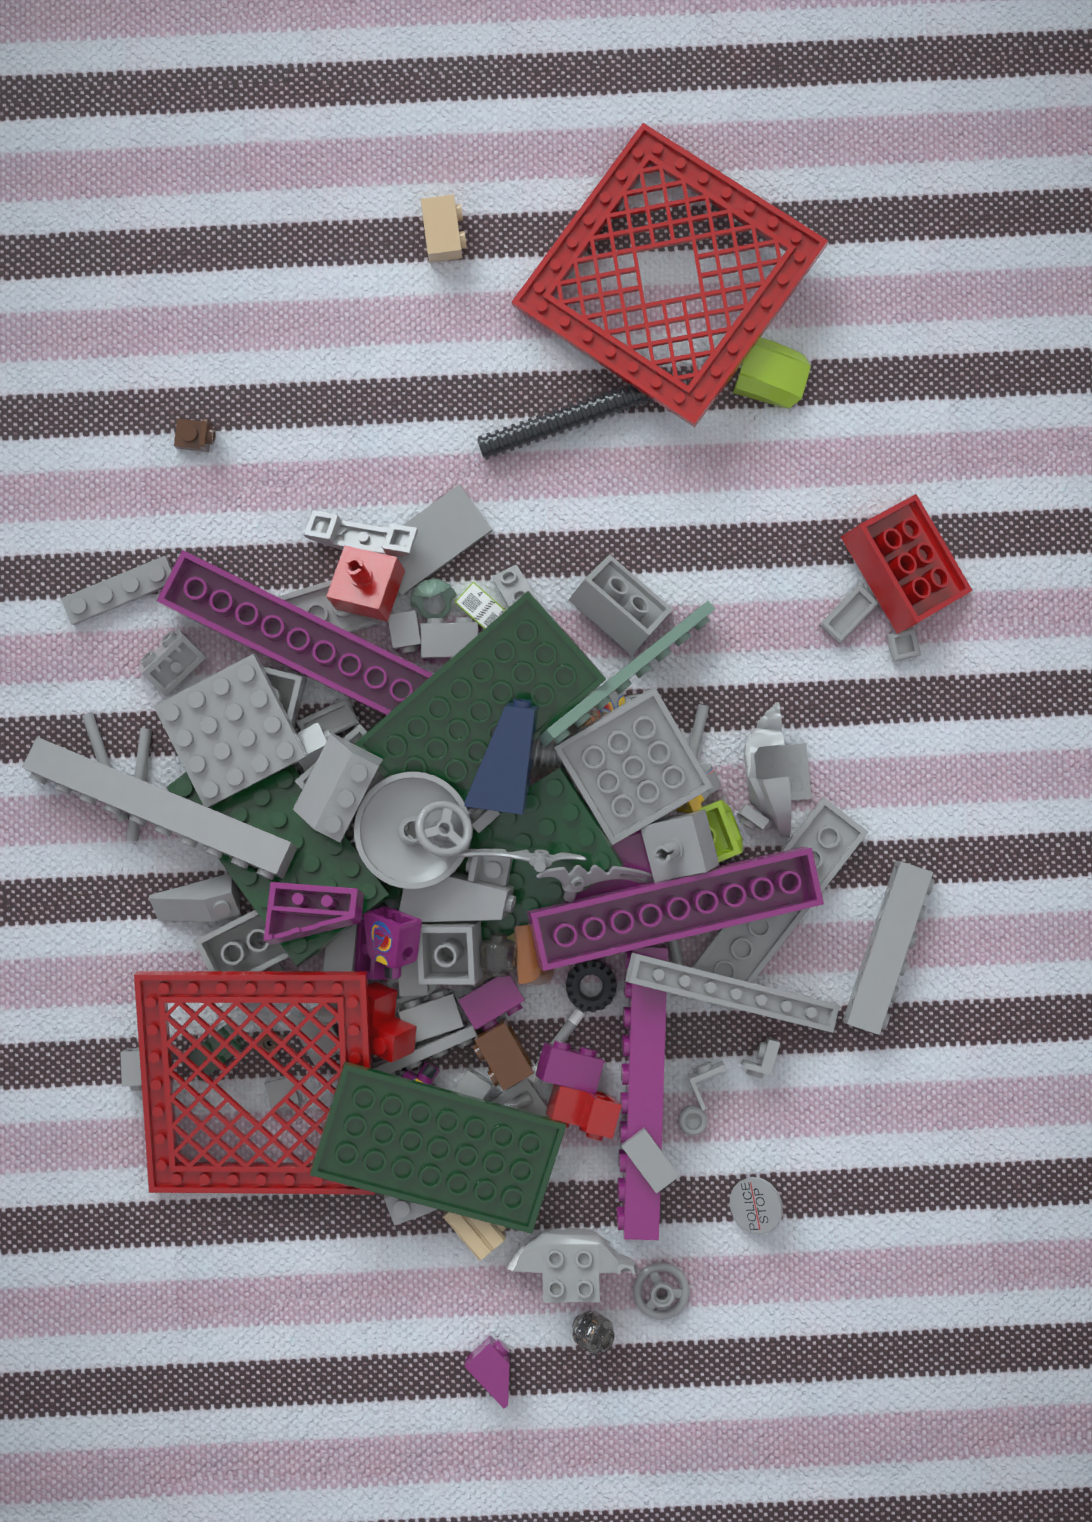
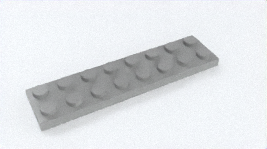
(748, 947)

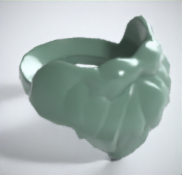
(430, 588)

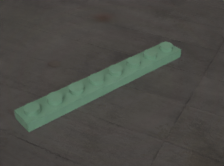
(621, 681)

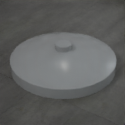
(388, 835)

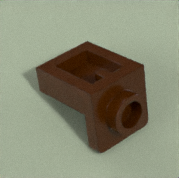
(194, 435)

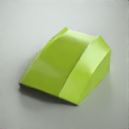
(773, 374)
(724, 830)

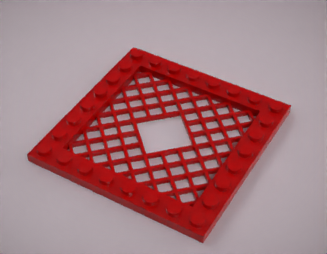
(713, 187)
(152, 997)

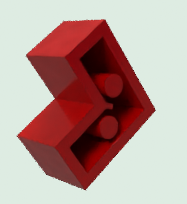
(389, 1035)
(592, 1112)

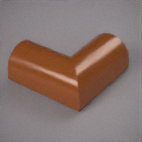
(527, 962)

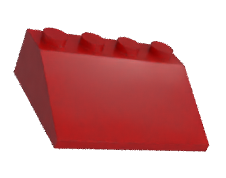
(906, 563)

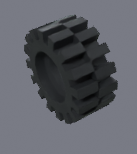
(596, 1002)

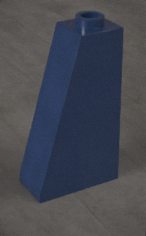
(506, 766)

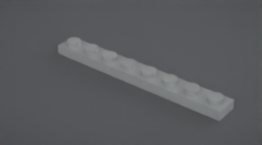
(731, 992)

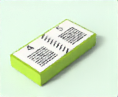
(479, 605)

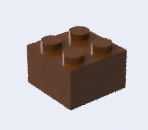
(504, 1054)

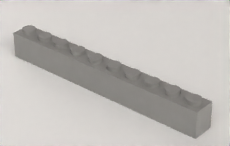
(159, 807)

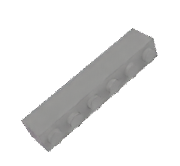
(888, 947)

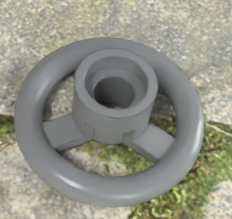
(439, 838)
(667, 1299)

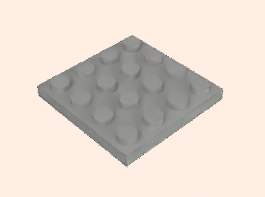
(230, 731)
(633, 765)

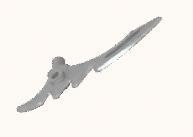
(539, 859)
(579, 877)

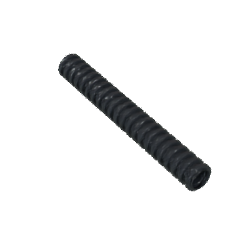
(561, 420)

